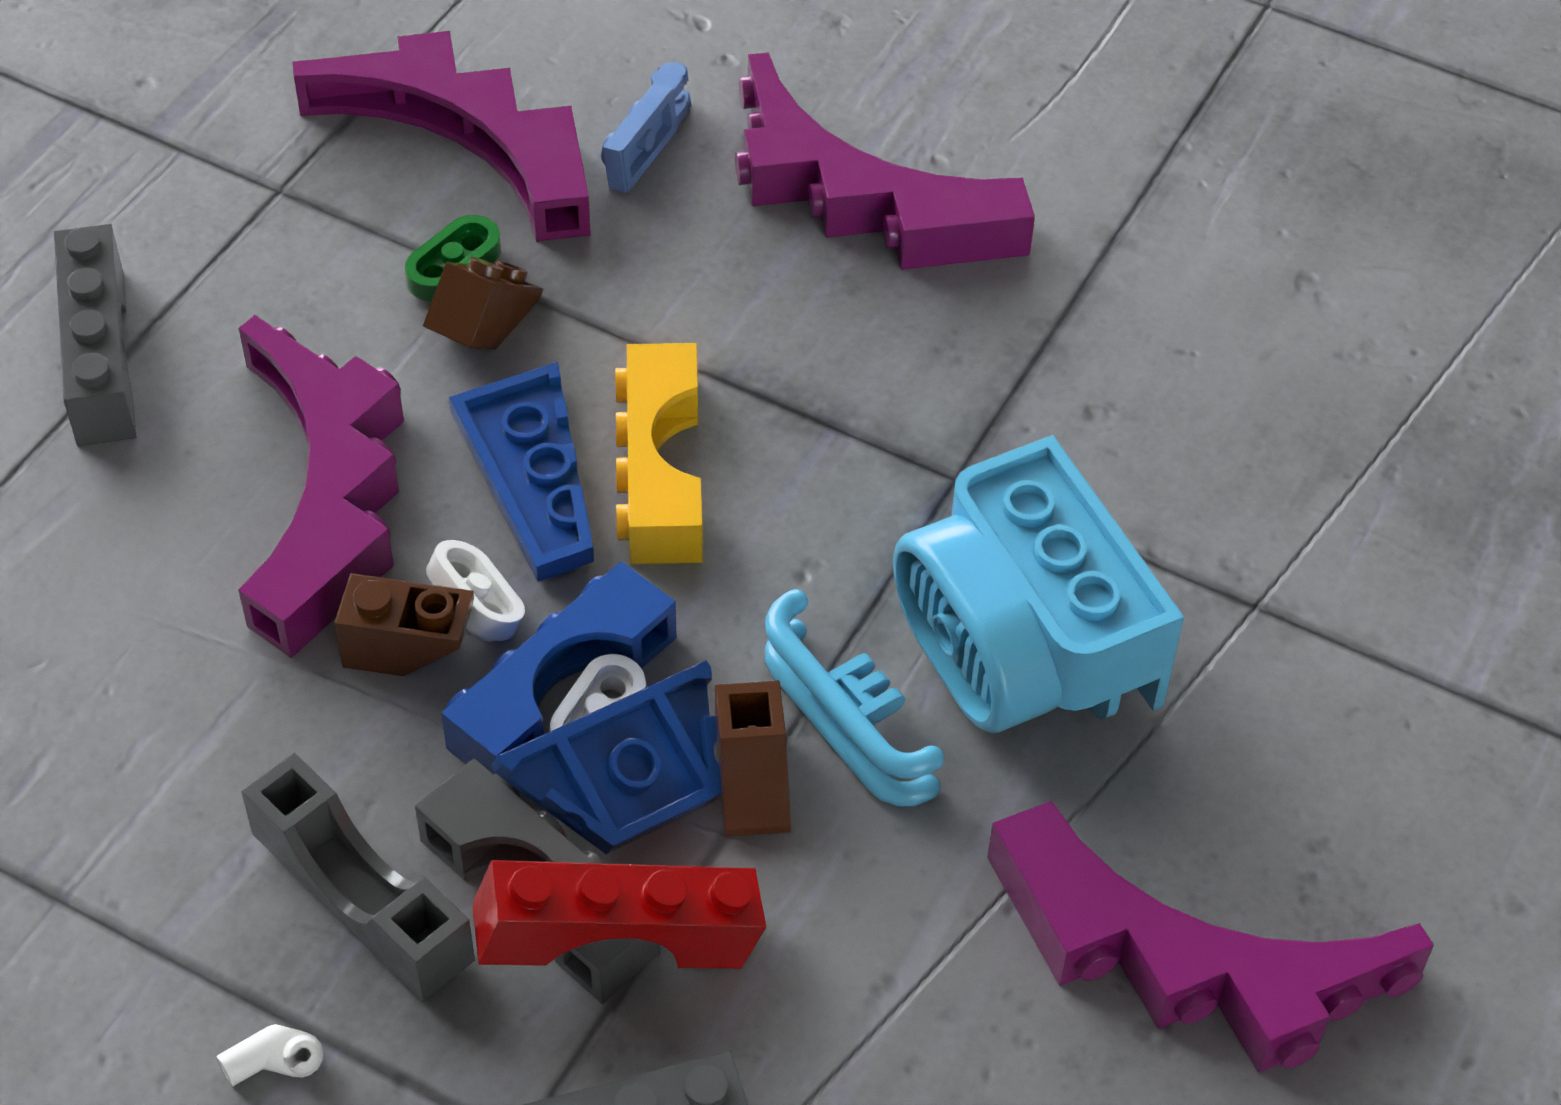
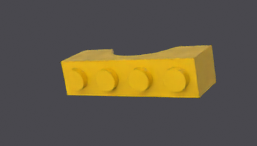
(663, 502)

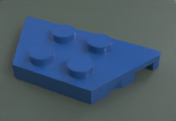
(625, 763)

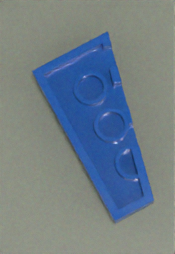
(530, 464)

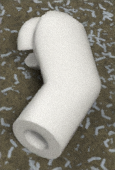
(274, 1050)

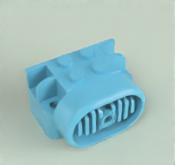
(1035, 595)

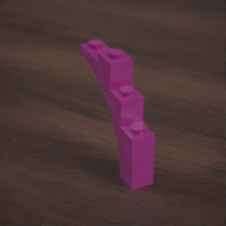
(477, 109)
(921, 213)
(347, 482)
(1181, 967)

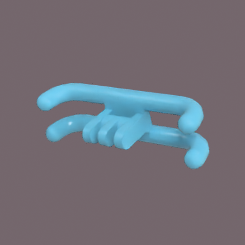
(846, 707)

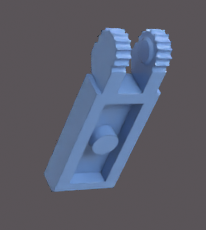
(647, 127)

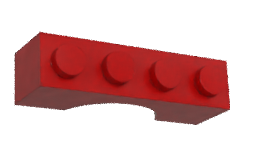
(546, 908)

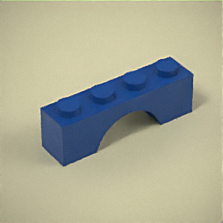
(611, 616)

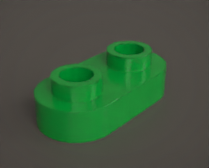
(452, 245)

